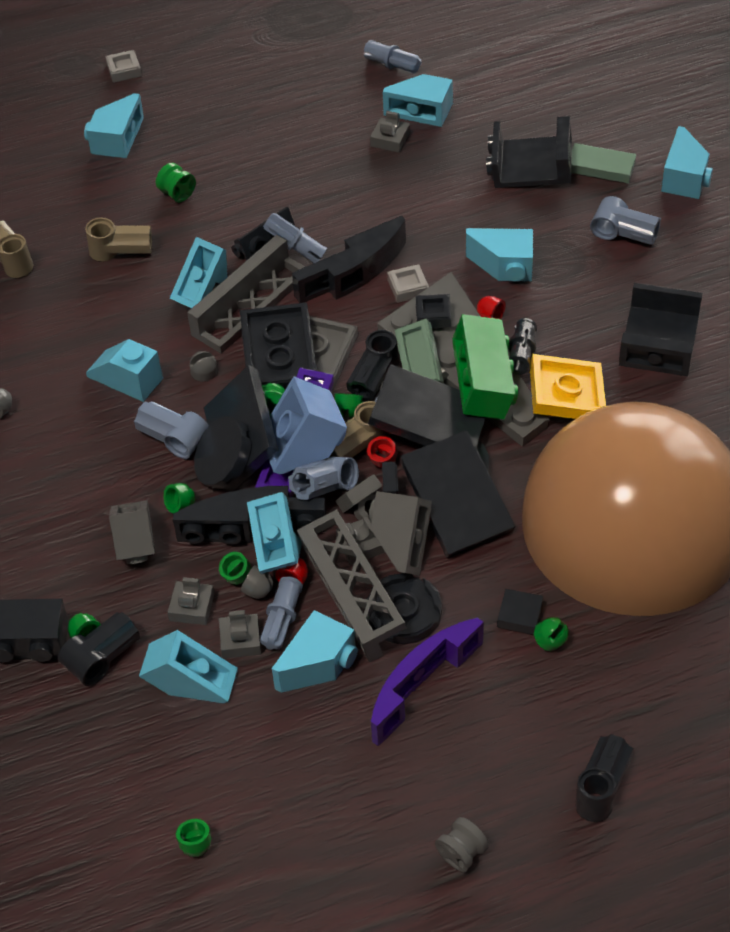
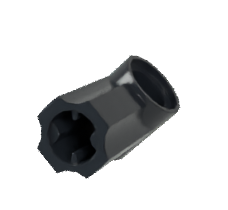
(374, 364)
(91, 655)
(602, 777)

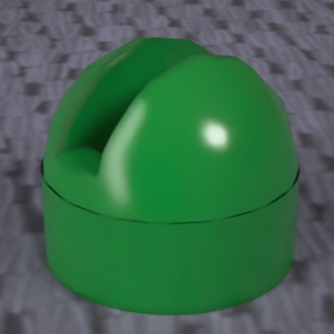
(347, 401)
(178, 497)
(234, 568)
(82, 625)
(546, 628)
(193, 837)

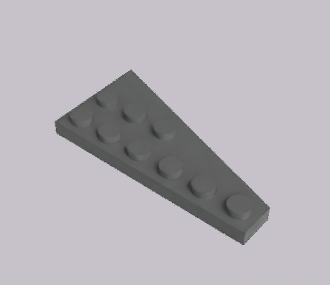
(520, 420)

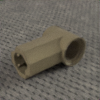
(107, 240)
(14, 253)
(358, 432)

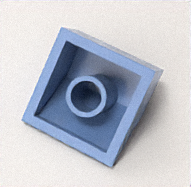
(305, 426)

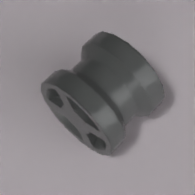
(462, 844)

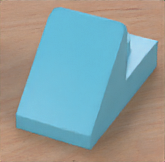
(200, 272)
(273, 533)

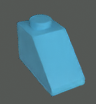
(420, 99)
(115, 127)
(686, 166)
(502, 252)
(129, 369)
(315, 654)
(187, 669)

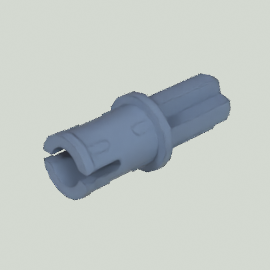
(392, 56)
(295, 238)
(281, 613)

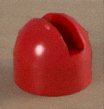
(491, 307)
(385, 446)
(298, 571)

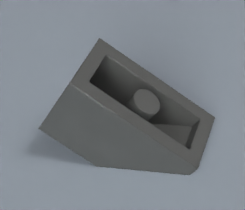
(401, 528)
(132, 531)

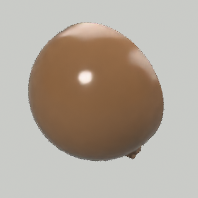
(631, 510)

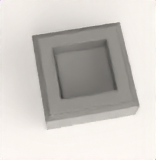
(123, 66)
(407, 282)

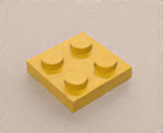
(565, 386)

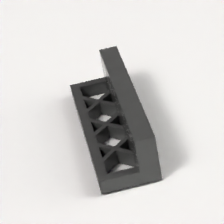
(238, 293)
(342, 593)

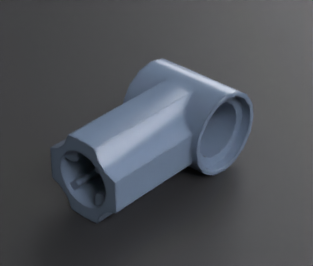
(616, 219)
(177, 431)
(324, 477)

